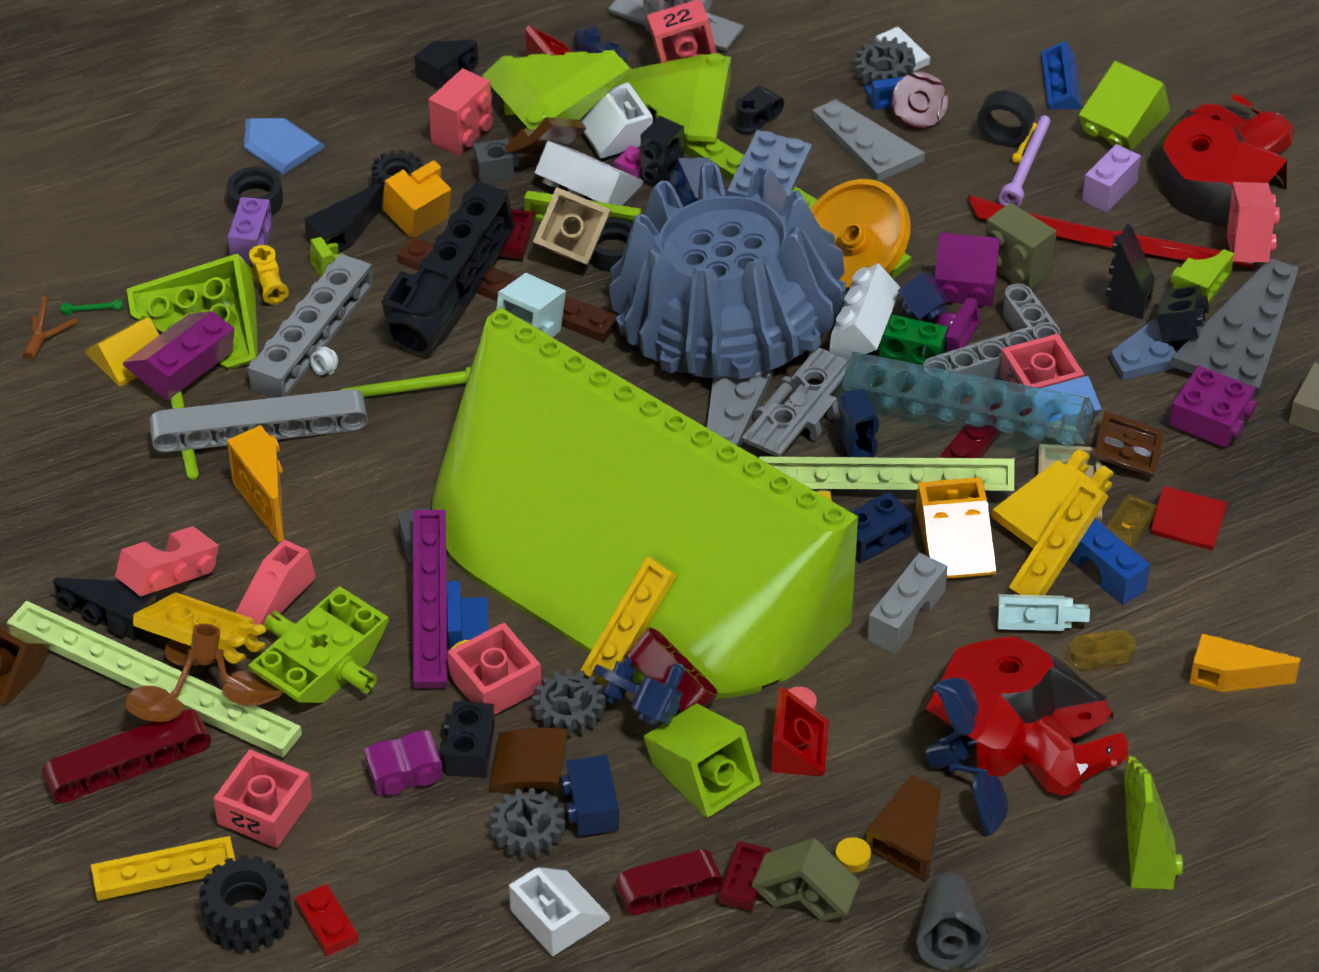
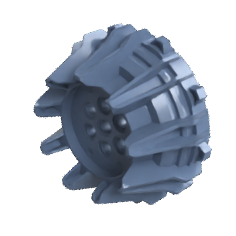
(727, 278)

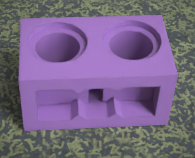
(250, 226)

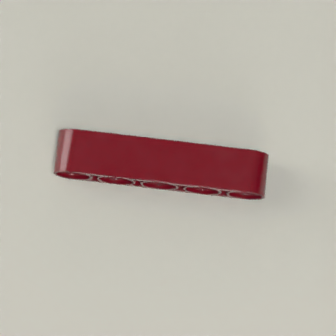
(125, 756)

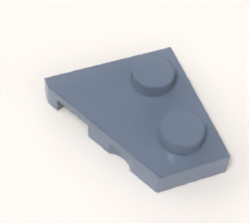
(1142, 353)

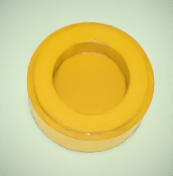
(853, 854)

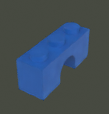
(1121, 568)

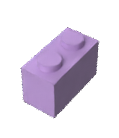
(1111, 178)

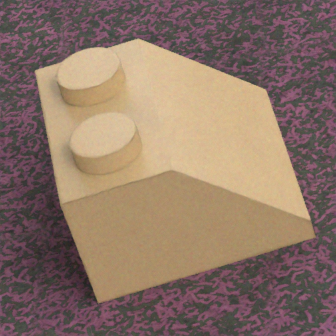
(571, 226)

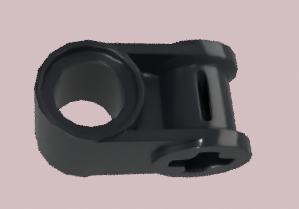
(757, 110)

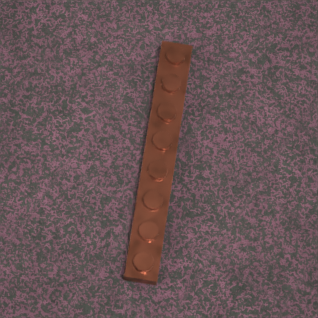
(576, 314)

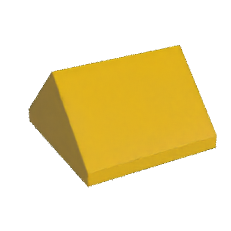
(115, 349)

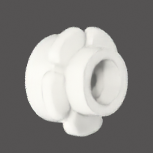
(324, 361)

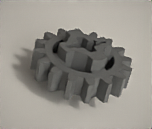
(884, 60)
(569, 701)
(527, 822)

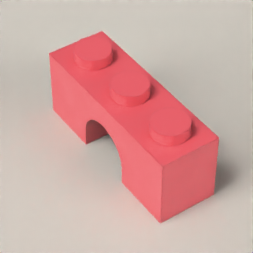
(186, 557)

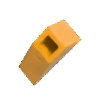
(1237, 666)

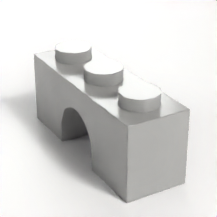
(895, 614)

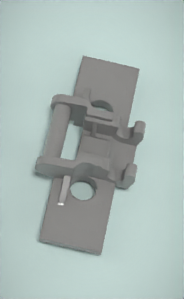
(723, 30)
(781, 423)

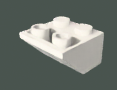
(616, 121)
(555, 908)

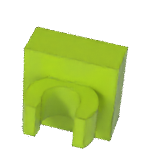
(322, 254)

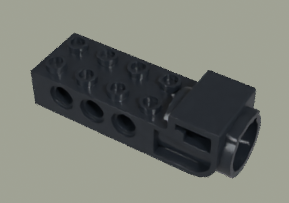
(451, 272)

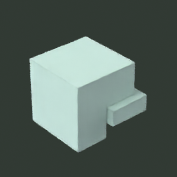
(534, 302)

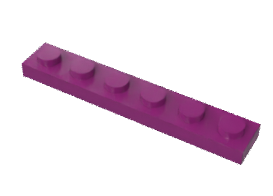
(429, 599)

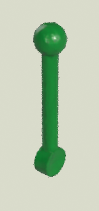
(67, 308)

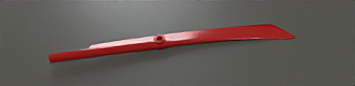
(1154, 246)

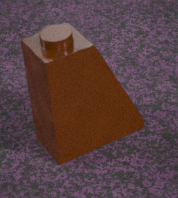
(907, 828)

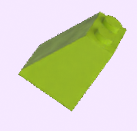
(1125, 107)
(704, 758)

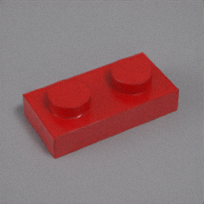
(326, 919)

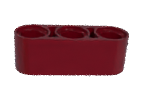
(654, 658)
(669, 882)

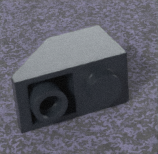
(443, 60)

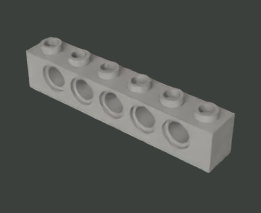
(310, 326)

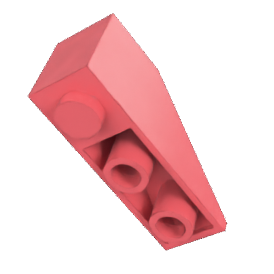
(277, 582)

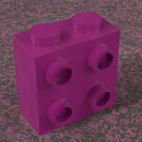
(1213, 406)

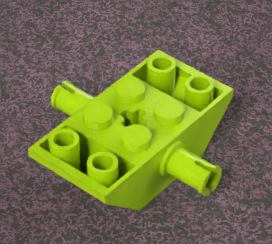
(322, 648)

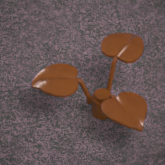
(241, 687)

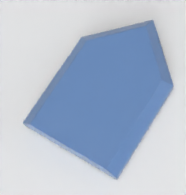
(279, 143)

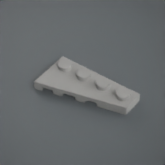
(868, 143)
(734, 404)

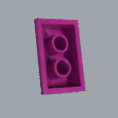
(182, 353)

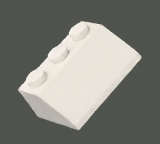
(585, 175)
(864, 312)

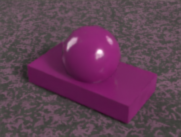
(961, 325)

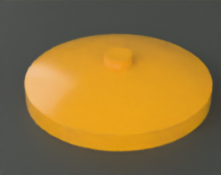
(867, 224)

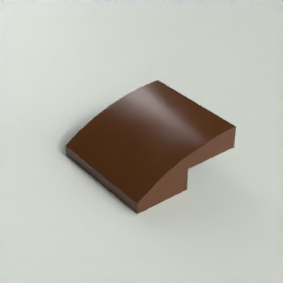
(550, 129)
(1128, 444)
(529, 760)

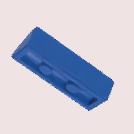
(1061, 77)

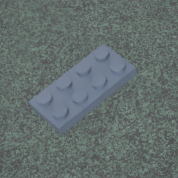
(781, 154)

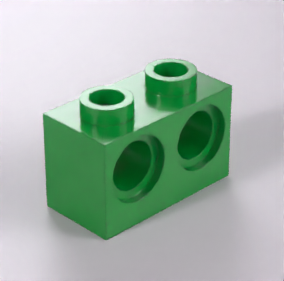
(912, 340)

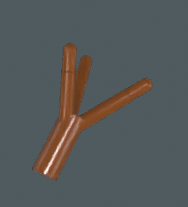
(38, 335)

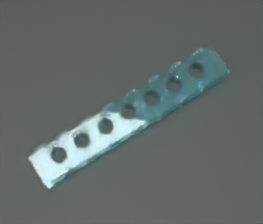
(1070, 429)

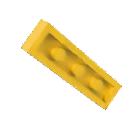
(1059, 540)
(630, 616)
(160, 868)

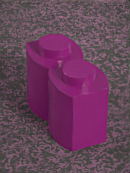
(403, 763)

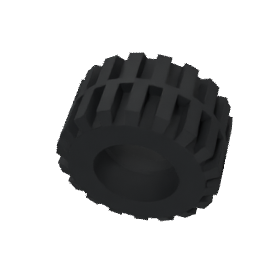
(245, 926)

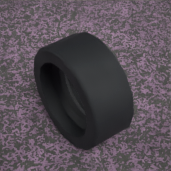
(1010, 102)
(255, 178)
(614, 229)

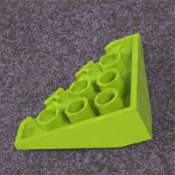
(555, 84)
(686, 92)
(216, 286)
(1150, 838)

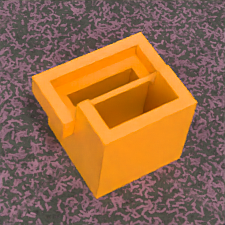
(418, 200)

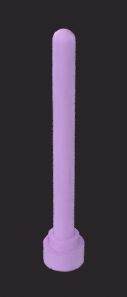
(1013, 191)

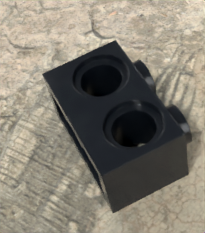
(660, 148)
(1182, 313)
(468, 740)

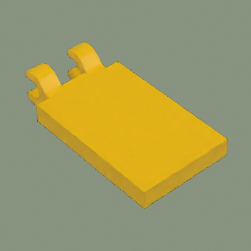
(1037, 502)
(179, 614)

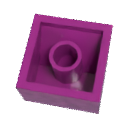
(967, 267)

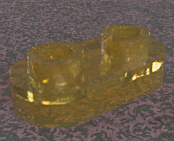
(1099, 648)

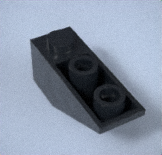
(346, 219)
(1132, 277)
(103, 602)

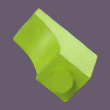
(1207, 273)

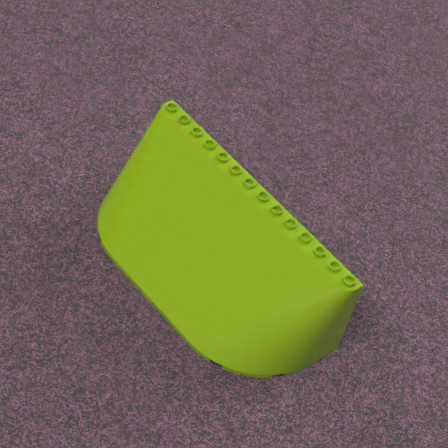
(578, 476)

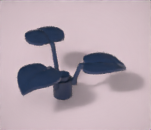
(961, 708)

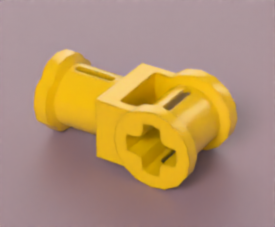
(266, 274)

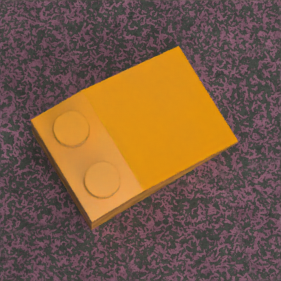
(257, 476)

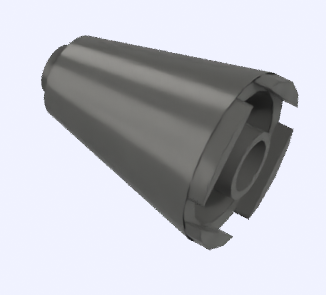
(951, 925)

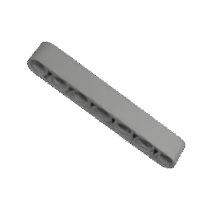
(279, 416)

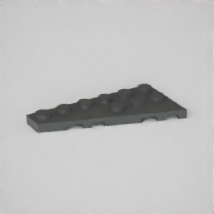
(1244, 329)

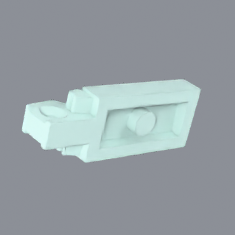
(1039, 612)

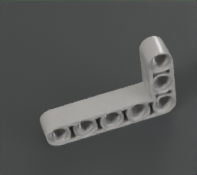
(1027, 320)

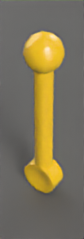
(1016, 157)

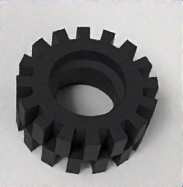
(392, 164)

